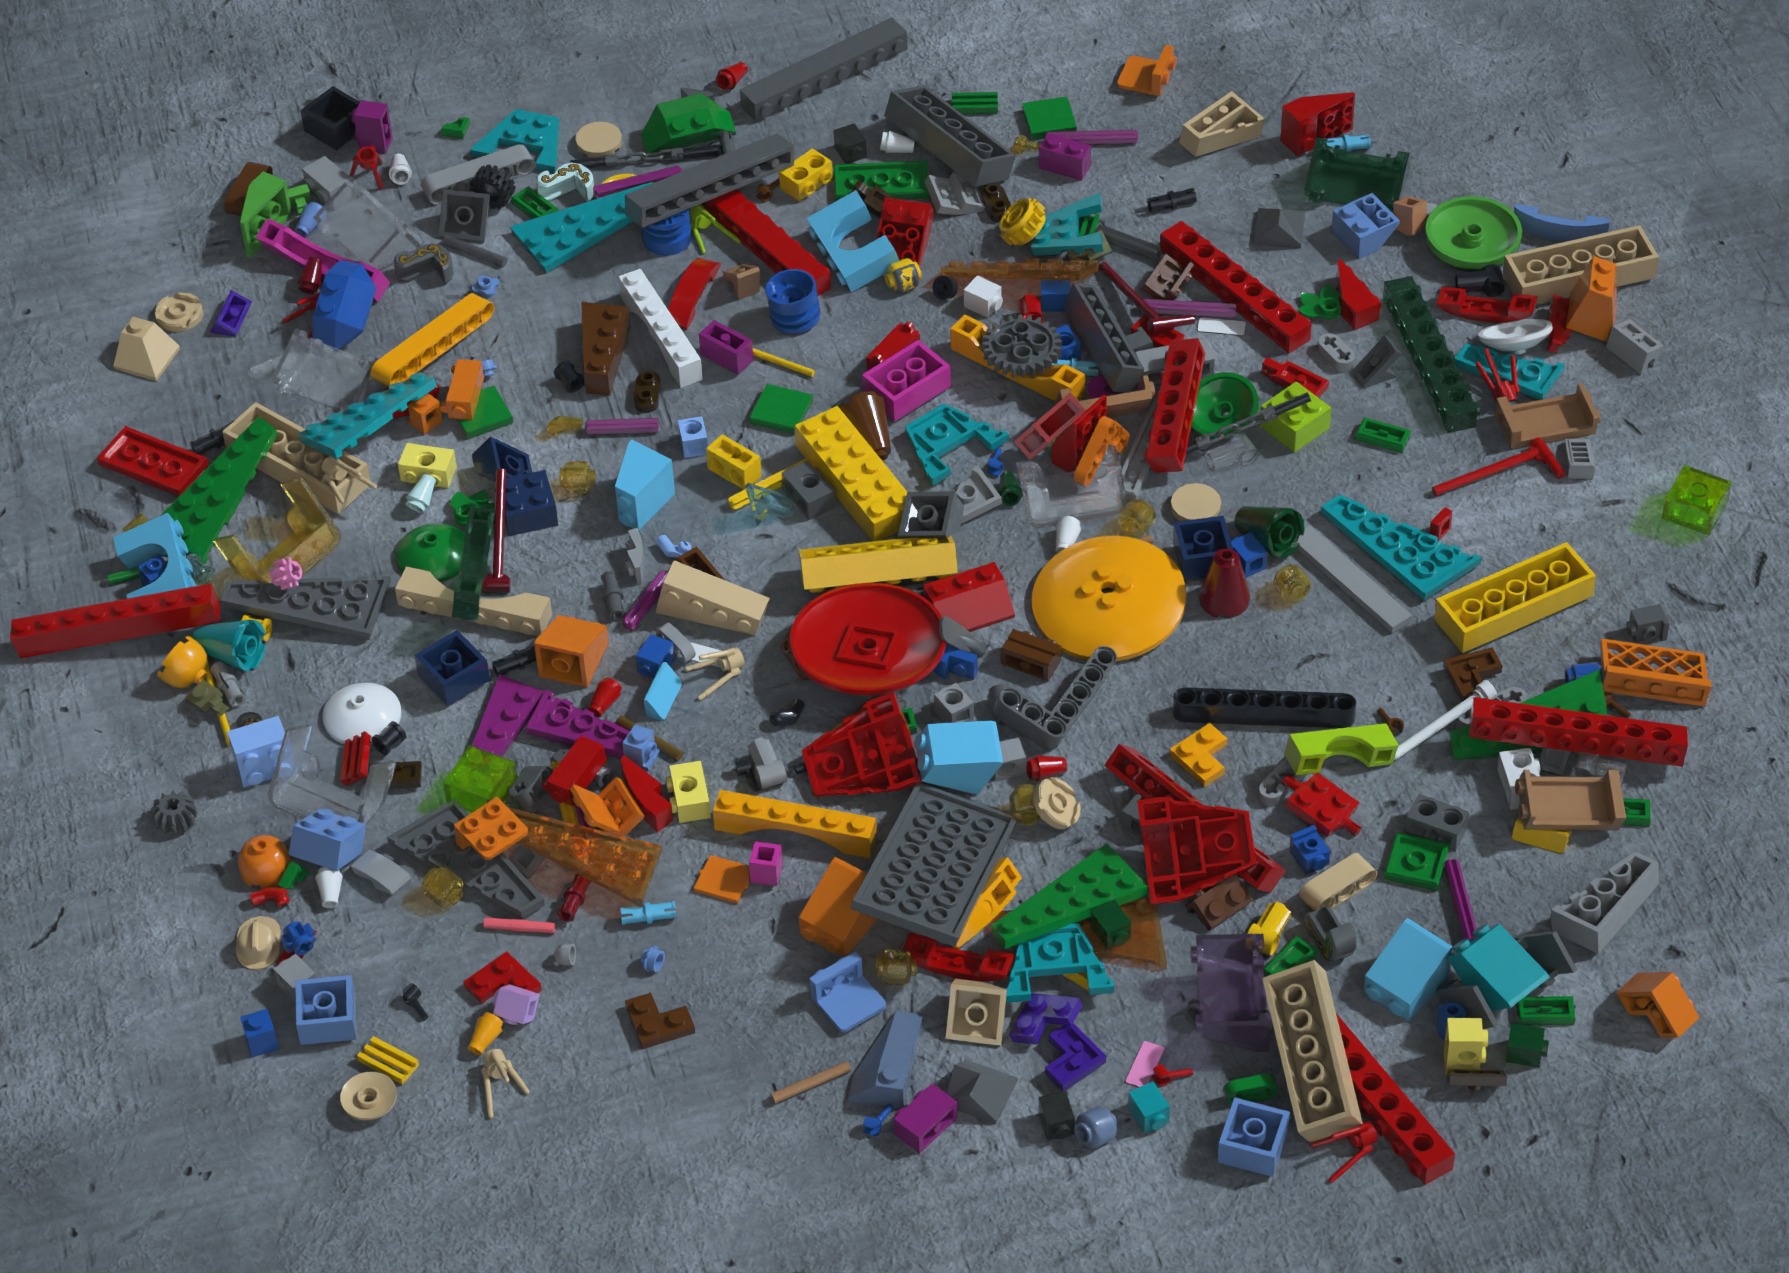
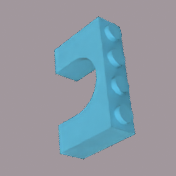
(853, 266)
(148, 541)

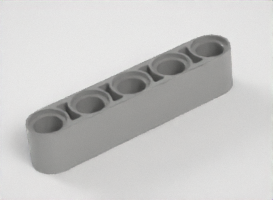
(514, 160)

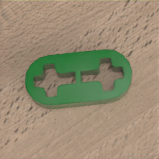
(1251, 1088)

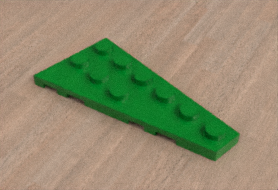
(220, 488)
(1579, 695)
(1072, 897)

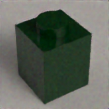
(1110, 924)
(1526, 1045)

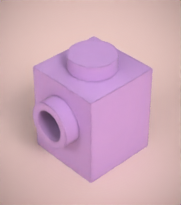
(515, 1004)

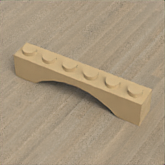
(518, 613)

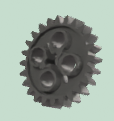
(1021, 346)

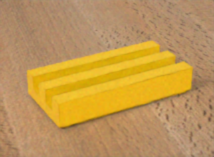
(391, 1057)

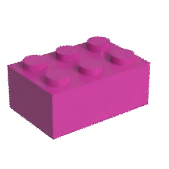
(908, 379)

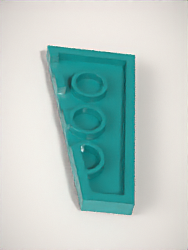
(1533, 377)

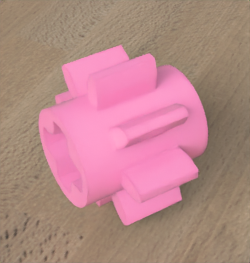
(286, 573)

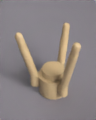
(337, 470)
(728, 660)
(497, 1067)

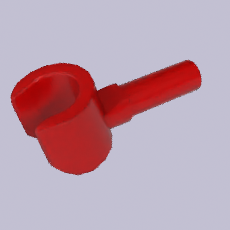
(1163, 1077)

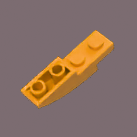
(993, 899)

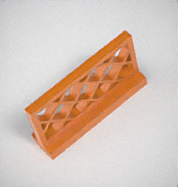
(1650, 682)

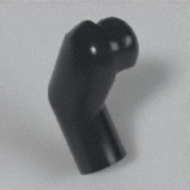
(787, 716)

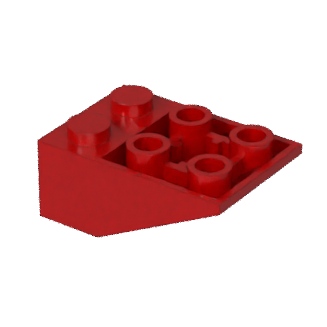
(1316, 117)
(906, 227)
(1072, 443)

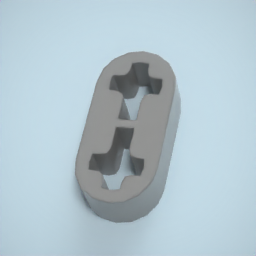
(1333, 354)
(682, 647)

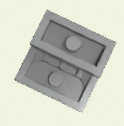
(954, 195)

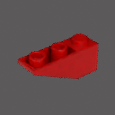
(1357, 303)

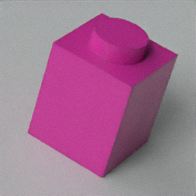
(766, 863)

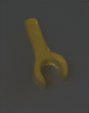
(1022, 142)

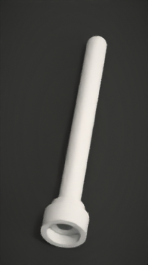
(1483, 690)

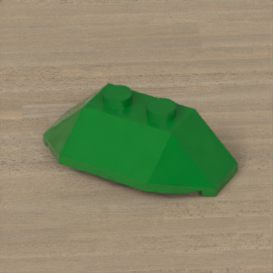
(685, 123)

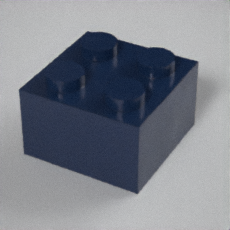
(529, 503)
(1197, 543)
(452, 667)

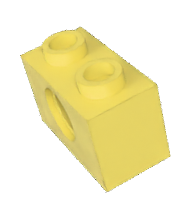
(428, 460)
(689, 792)
(1465, 1044)

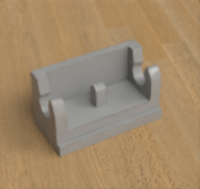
(1634, 346)

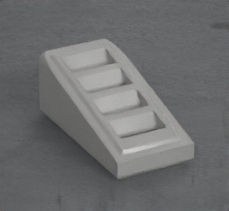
(1579, 459)

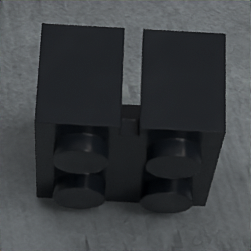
(330, 117)

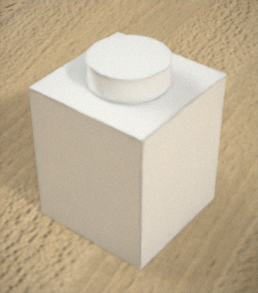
(982, 296)

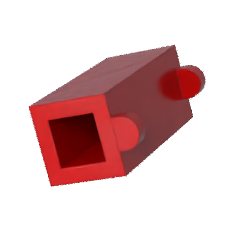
(895, 341)
(576, 768)

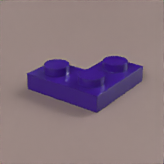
(1041, 1011)
(1078, 1057)

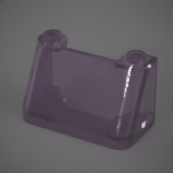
(1232, 990)

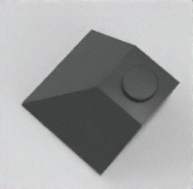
(931, 515)

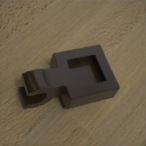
(872, 198)

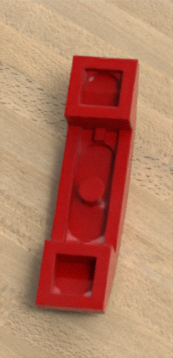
(690, 290)
(1485, 309)
(957, 962)

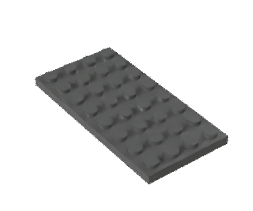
(935, 864)

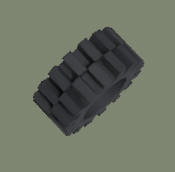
(490, 177)

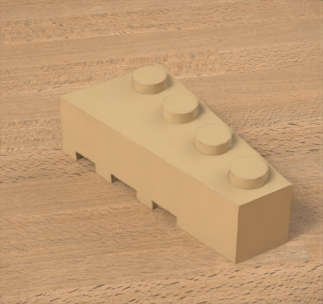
(710, 600)

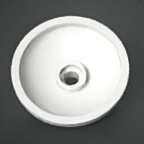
(1516, 335)
(360, 709)

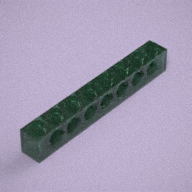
(1430, 354)

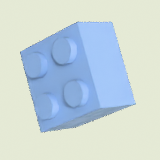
(256, 750)

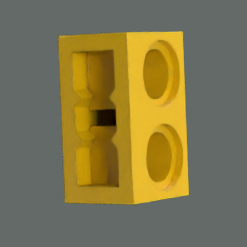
(807, 175)
(733, 462)

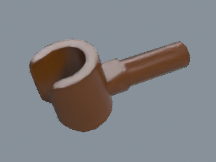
(766, 190)
(1610, 701)
(1391, 722)

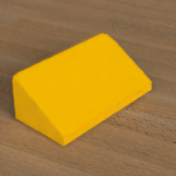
(1547, 839)

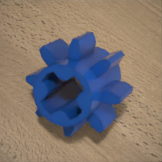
(298, 938)

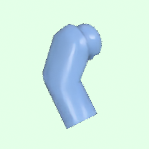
(671, 550)

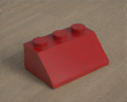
(972, 597)

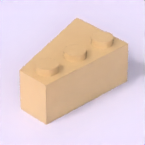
(1221, 126)

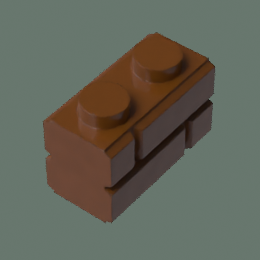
(1031, 654)

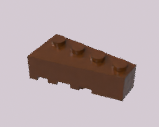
(604, 340)

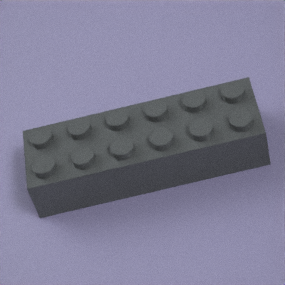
(949, 136)

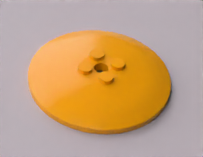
(1131, 619)

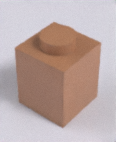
(1412, 215)

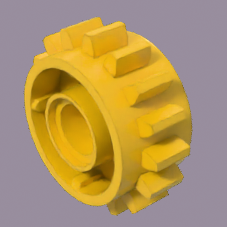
(1022, 221)

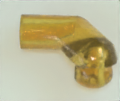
(563, 423)

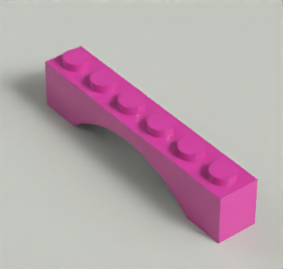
(297, 249)

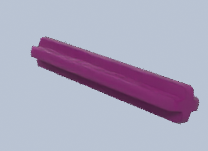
(1101, 136)
(623, 184)
(1194, 308)
(1460, 898)

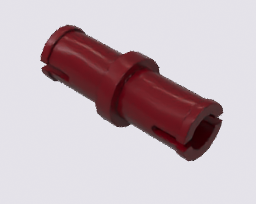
(573, 898)

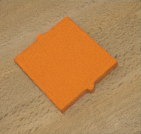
(723, 879)

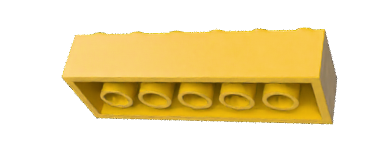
(854, 470)
(877, 562)
(1514, 597)

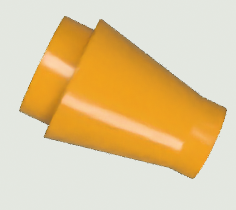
(485, 1032)

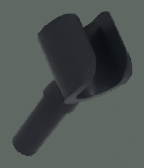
(743, 767)
(410, 996)

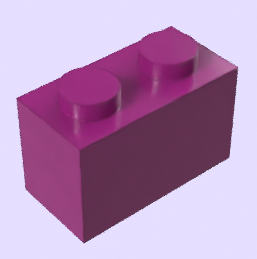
(372, 125)
(1064, 156)
(726, 347)
(925, 1118)

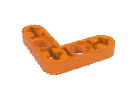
(1106, 433)

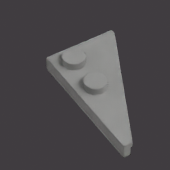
(977, 495)

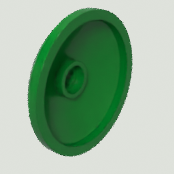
(1223, 394)
(432, 549)

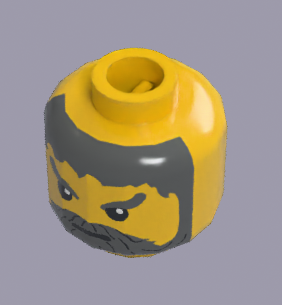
(903, 275)

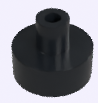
(945, 287)

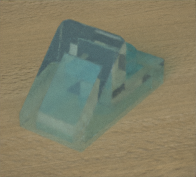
(766, 502)

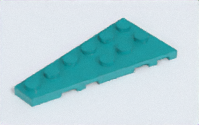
(570, 231)
(1401, 548)

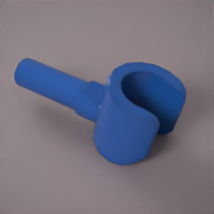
(995, 466)
(874, 1125)

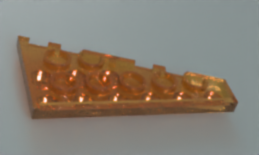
(1030, 269)
(604, 858)

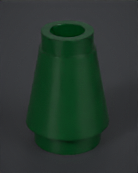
(1009, 489)

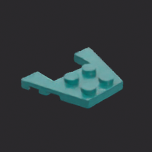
(526, 128)
(1062, 229)
(944, 431)
(1057, 953)

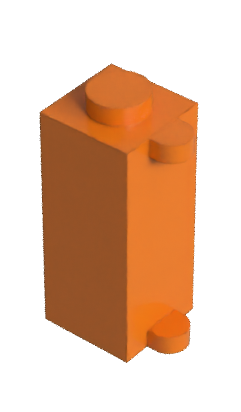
(464, 389)

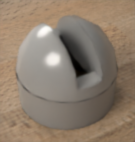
(565, 954)

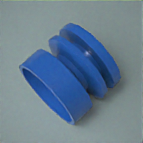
(669, 234)
(793, 301)

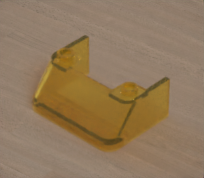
(310, 541)

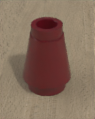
(310, 278)

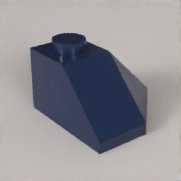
(499, 455)

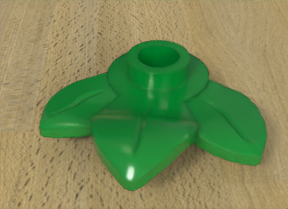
(1323, 305)
(462, 504)

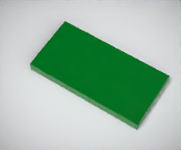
(898, 179)

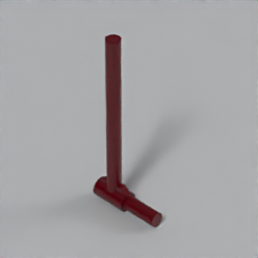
(1155, 322)
(498, 581)

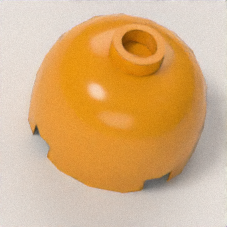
(184, 664)

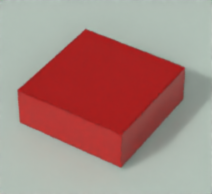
(1441, 523)

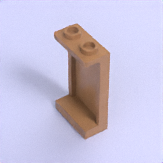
(1121, 403)
(1548, 418)
(1571, 802)

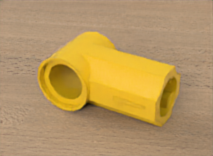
(1271, 926)

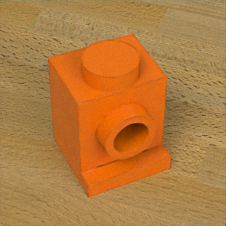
(425, 407)

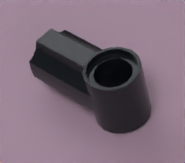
(1487, 280)

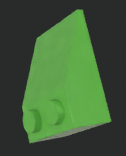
(265, 199)

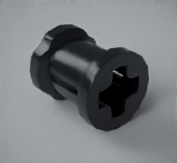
(566, 373)
(388, 738)

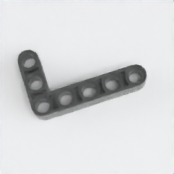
(1043, 720)

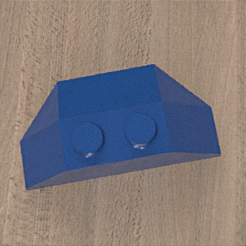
(343, 304)

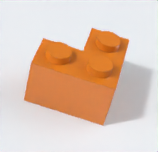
(1662, 1000)

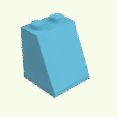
(643, 485)
(959, 754)
(1408, 970)

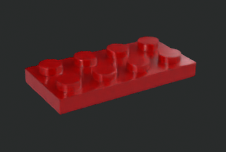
(152, 461)

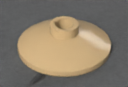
(367, 1087)

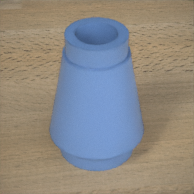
(306, 221)

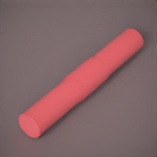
(519, 925)

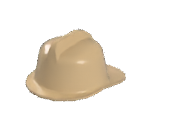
(258, 942)

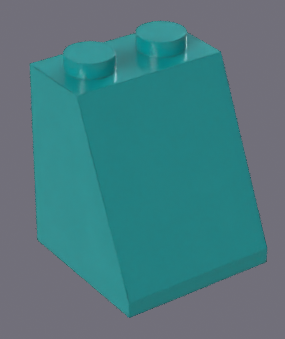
(1496, 966)

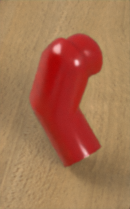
(268, 894)

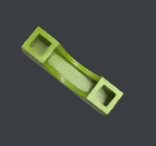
(1369, 744)

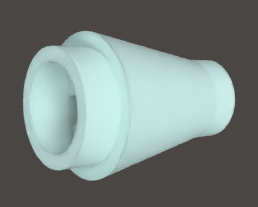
(420, 495)

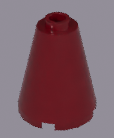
(1225, 586)

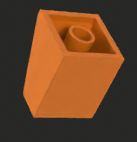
(1594, 300)
(570, 650)
(829, 914)

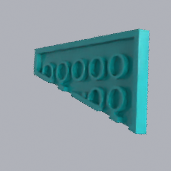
(365, 418)

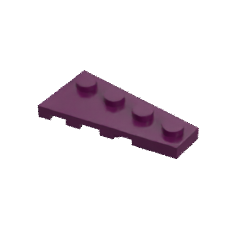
(506, 715)
(564, 723)

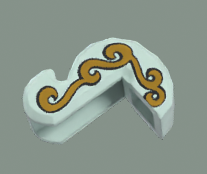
(565, 179)

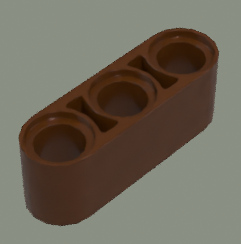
(236, 196)

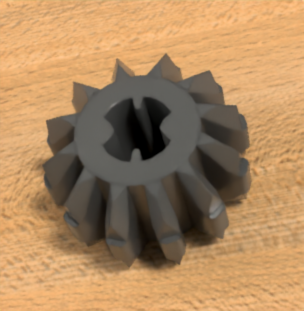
(174, 812)

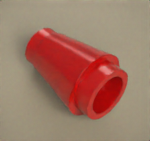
(731, 75)
(604, 697)
(1045, 767)

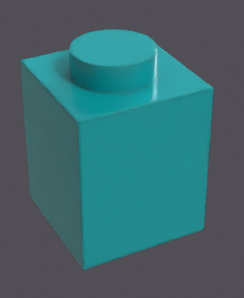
(1149, 1107)

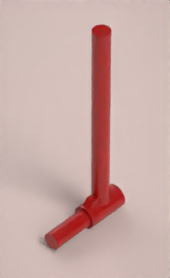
(1537, 450)

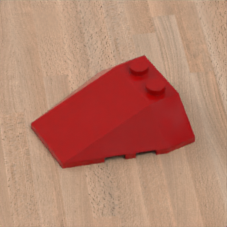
(864, 753)
(1192, 846)

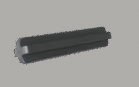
(1130, 242)

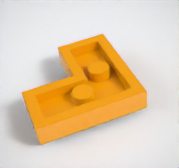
(1196, 754)

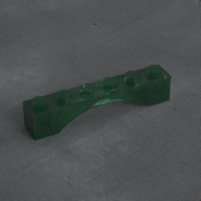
(474, 564)

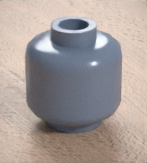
(1095, 1127)

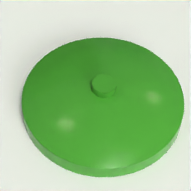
(1473, 232)

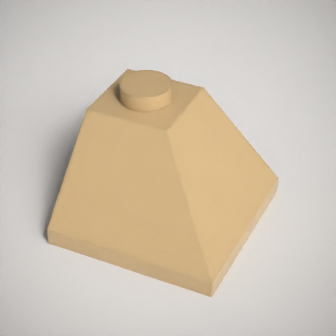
(144, 349)
(976, 1012)

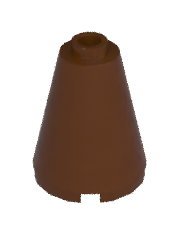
(869, 417)

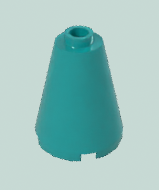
(233, 642)

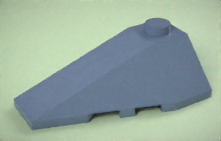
(888, 1066)

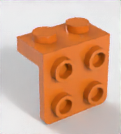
(1147, 74)
(611, 810)
(490, 829)

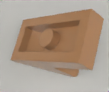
(744, 279)

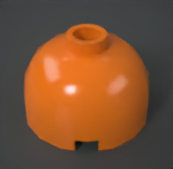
(263, 861)

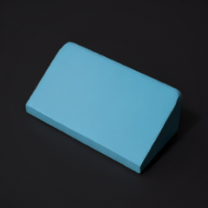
(662, 693)

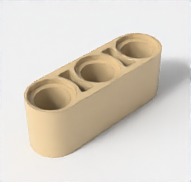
(1338, 883)

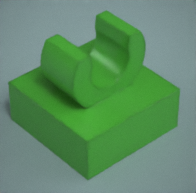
(299, 197)

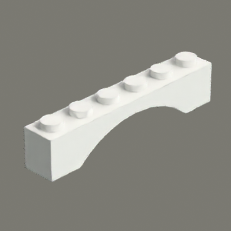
(675, 347)

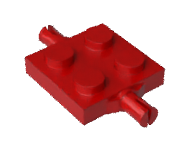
(1322, 804)

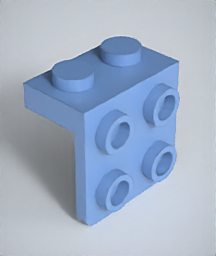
(845, 993)

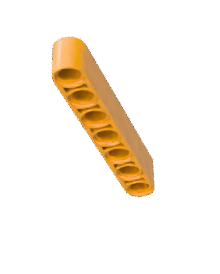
(432, 340)

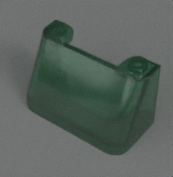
(1347, 175)

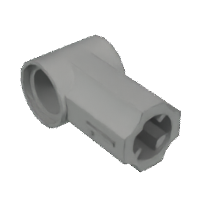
(767, 768)

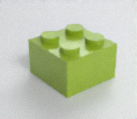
(1300, 424)

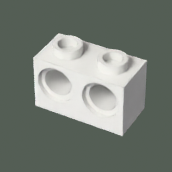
(1510, 768)

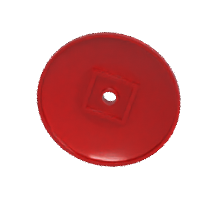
(838, 626)

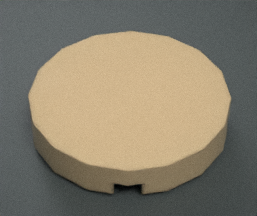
(598, 139)
(179, 312)
(1195, 502)
(1056, 803)

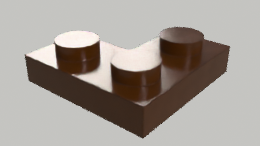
(1469, 669)
(655, 1027)

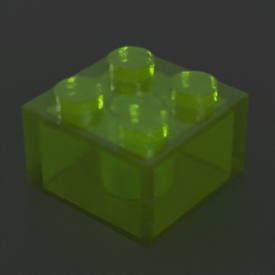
(1696, 500)
(479, 779)

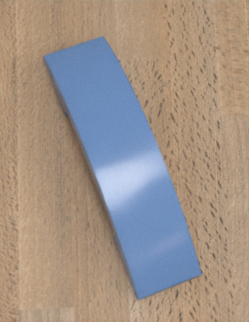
(1558, 228)

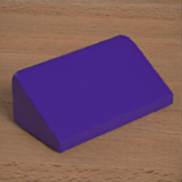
(231, 315)

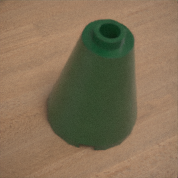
(1273, 527)

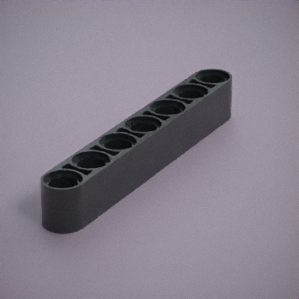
(1264, 707)

